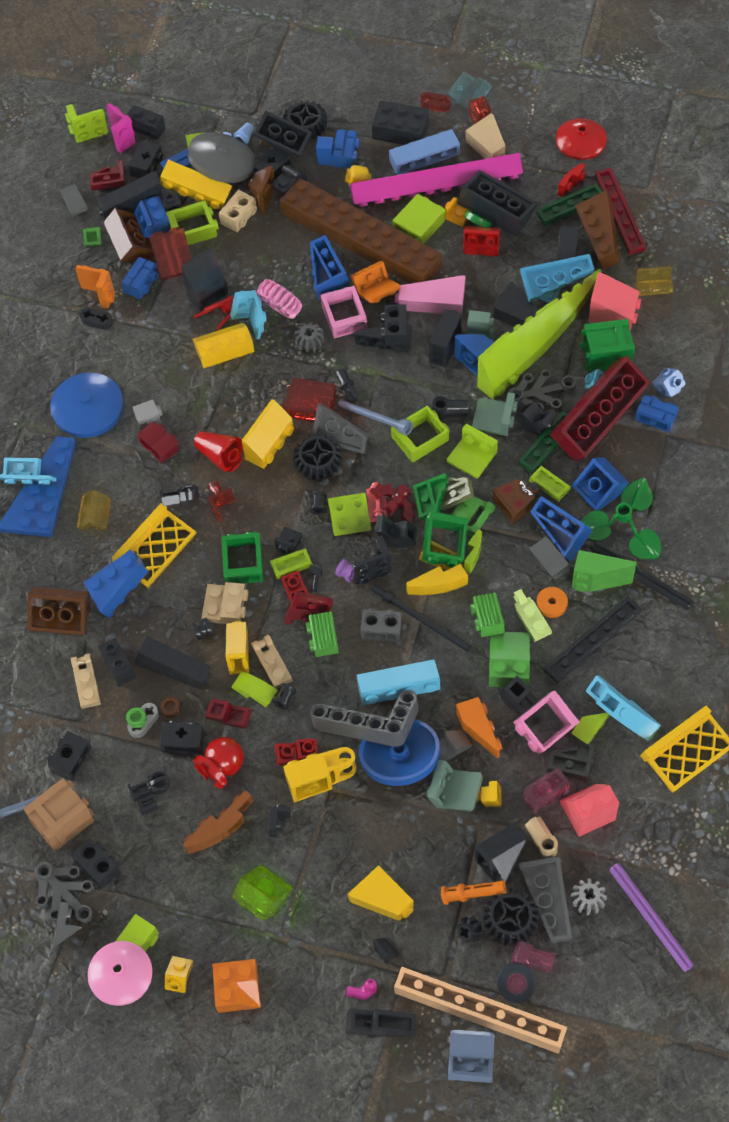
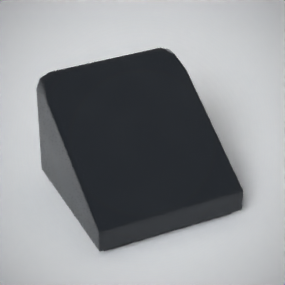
(384, 949)

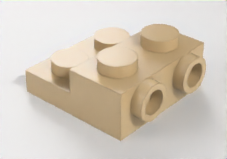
(225, 602)

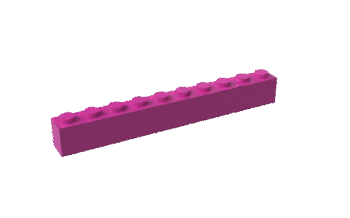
(433, 179)

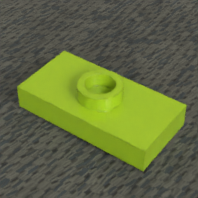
(550, 483)
(291, 563)

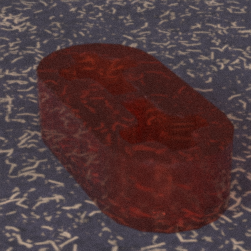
(435, 101)

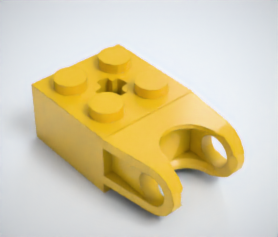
(318, 772)

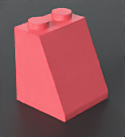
(613, 301)
(591, 808)

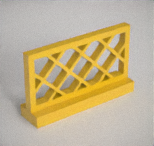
(145, 531)
(676, 735)

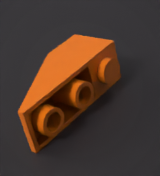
(475, 723)

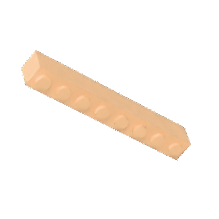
(480, 1010)

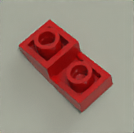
(571, 179)
(292, 583)
(295, 751)

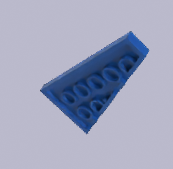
(37, 504)

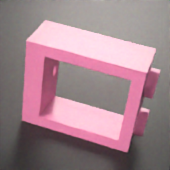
(341, 327)
(562, 712)

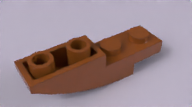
(214, 830)

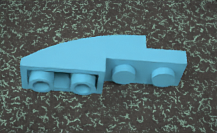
(622, 709)

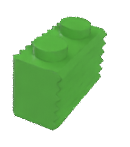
(488, 615)
(323, 634)

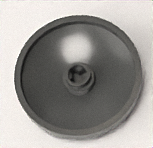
(221, 157)

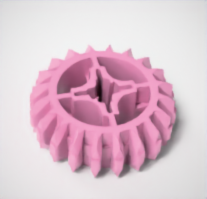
(279, 298)

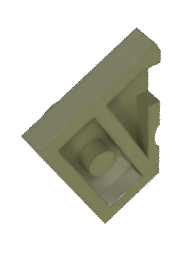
(456, 492)

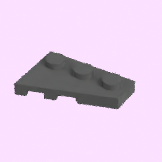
(340, 429)

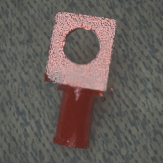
(219, 498)

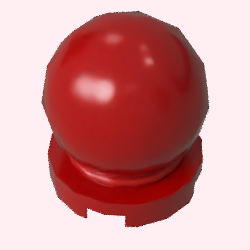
(221, 759)

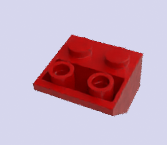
(481, 241)

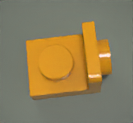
(455, 212)

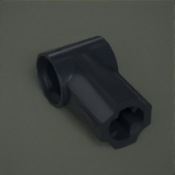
(449, 407)

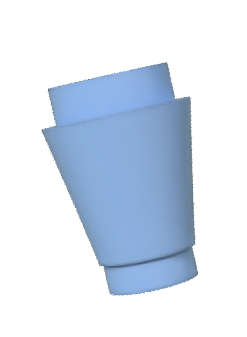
(244, 133)

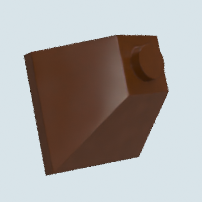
(261, 188)

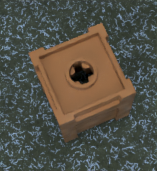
(59, 814)

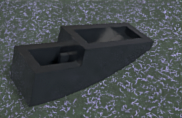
(380, 1023)

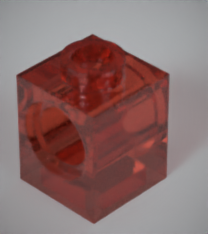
(479, 109)

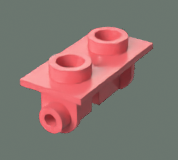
(375, 505)

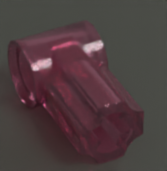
(532, 957)

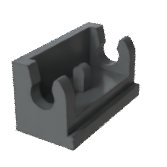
(550, 558)

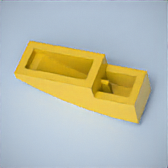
(438, 581)

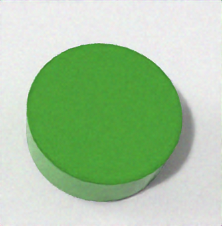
(136, 717)

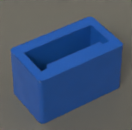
(324, 150)

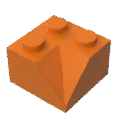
(236, 985)

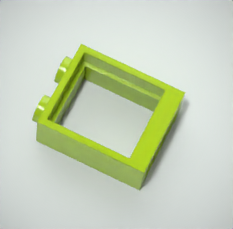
(198, 234)
(407, 446)

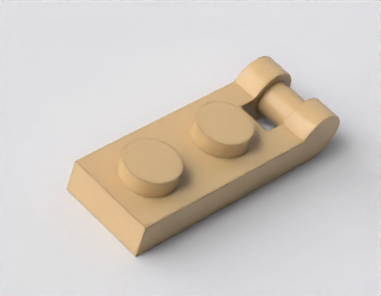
(271, 662)
(86, 681)

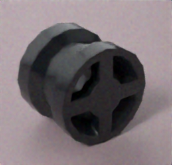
(202, 628)

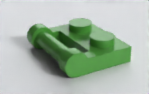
(469, 509)

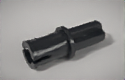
(347, 385)

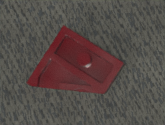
(108, 177)
(307, 604)

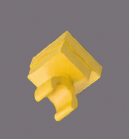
(490, 795)

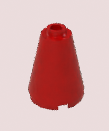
(221, 449)

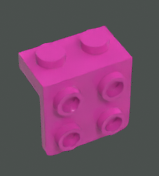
(121, 128)

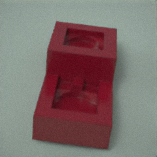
(228, 714)

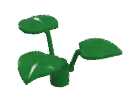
(635, 496)

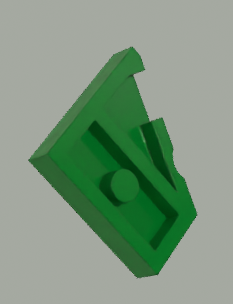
(430, 495)

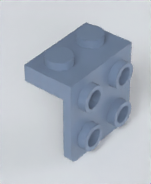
(471, 1056)

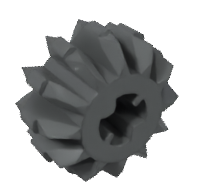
(309, 337)

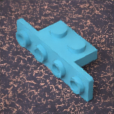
(24, 470)

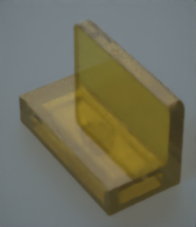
(654, 280)
(94, 511)

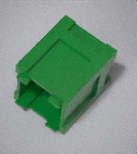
(606, 343)

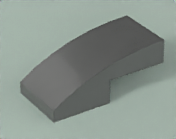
(73, 200)

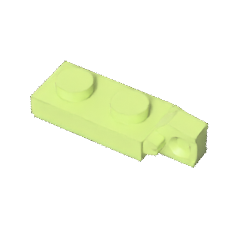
(531, 616)

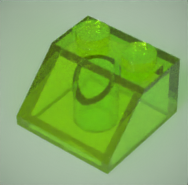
(262, 892)

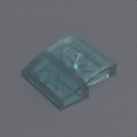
(468, 88)

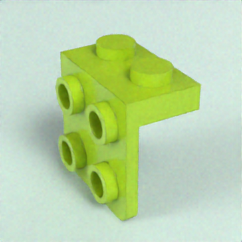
(86, 125)

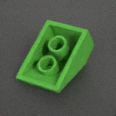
(601, 572)
(509, 658)

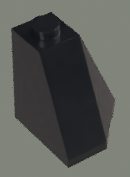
(501, 853)

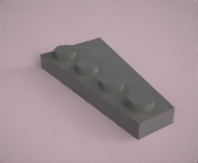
(548, 891)

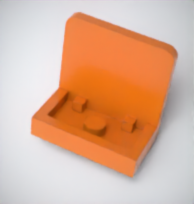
(99, 281)
(374, 283)

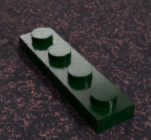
(566, 205)
(541, 448)

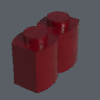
(158, 441)

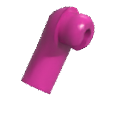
(364, 991)

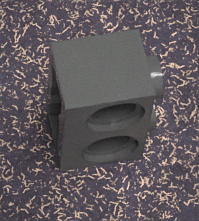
(380, 630)

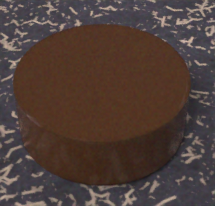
(170, 707)

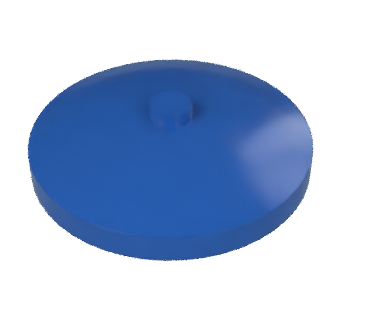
(87, 405)
(402, 763)

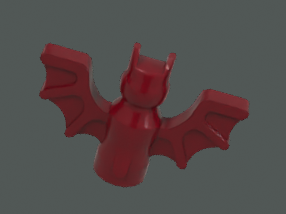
(398, 498)

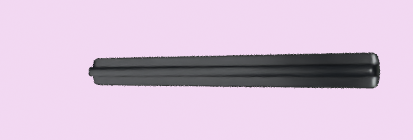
(650, 581)

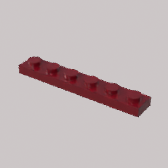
(623, 217)

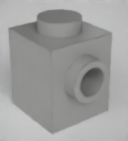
(147, 413)

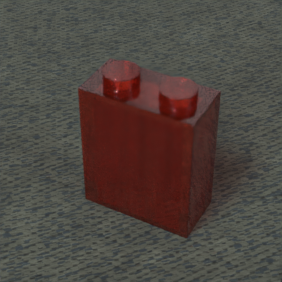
(170, 252)
(305, 397)

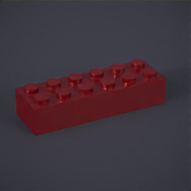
(600, 408)

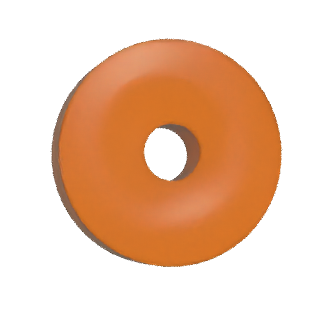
(552, 594)

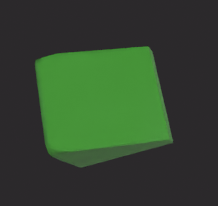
(92, 236)

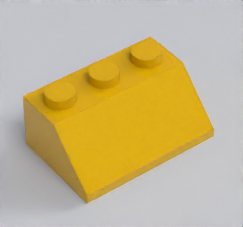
(224, 345)
(267, 435)

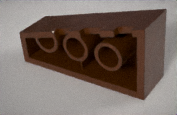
(599, 224)

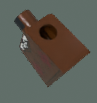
(515, 499)

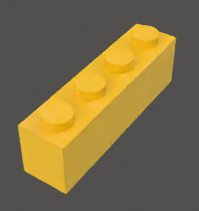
(195, 185)

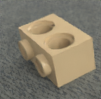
(237, 211)

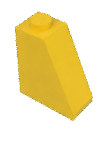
(237, 647)
(382, 895)

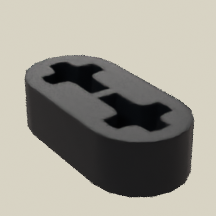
(96, 318)

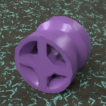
(345, 570)

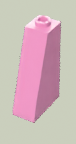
(433, 295)

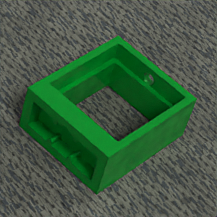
(445, 522)
(242, 575)

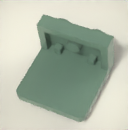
(494, 415)
(454, 788)

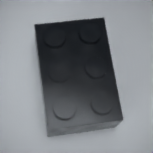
(399, 123)

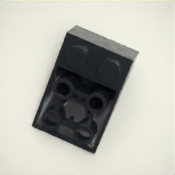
(204, 280)

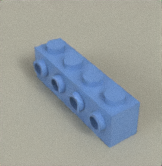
(424, 152)

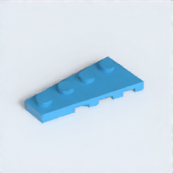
(551, 276)

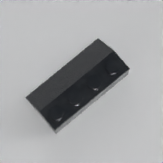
(497, 202)

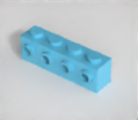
(390, 682)

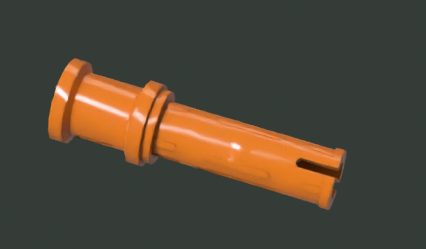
(463, 892)

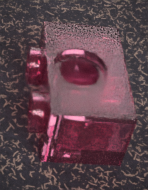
(546, 790)

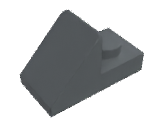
(453, 744)
(63, 930)

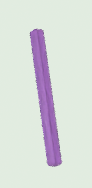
(651, 917)

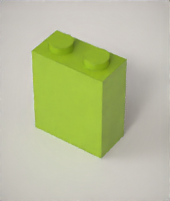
(420, 218)

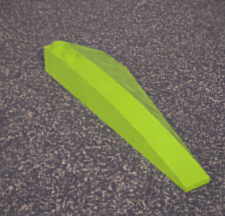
(517, 351)

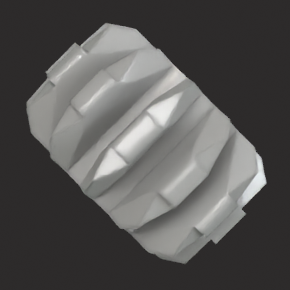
(583, 890)

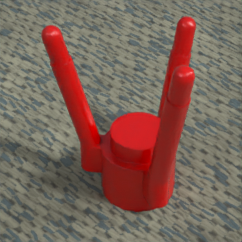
(225, 305)

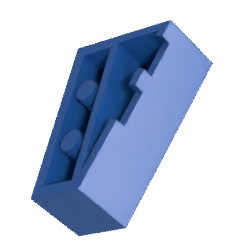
(327, 269)
(562, 528)
(115, 581)

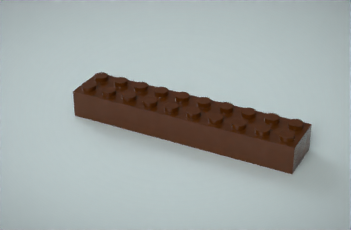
(360, 232)

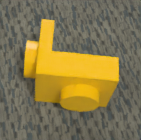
(177, 974)

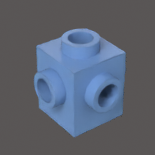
(669, 382)

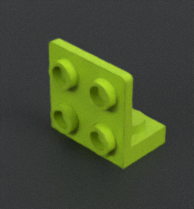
(473, 451)
(349, 514)

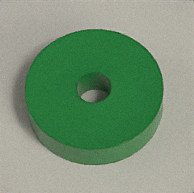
(477, 219)

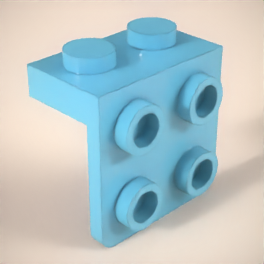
(248, 305)

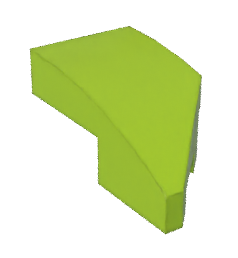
(589, 726)

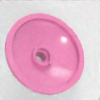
(122, 986)

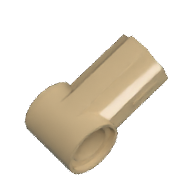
(542, 837)

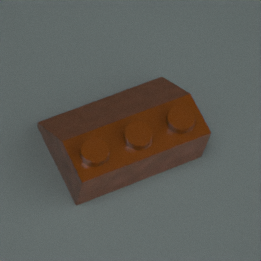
(127, 236)
(58, 610)

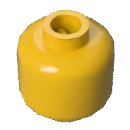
(357, 174)

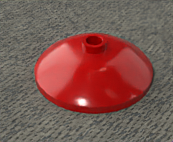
(581, 138)

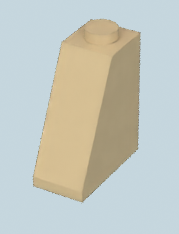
(486, 138)

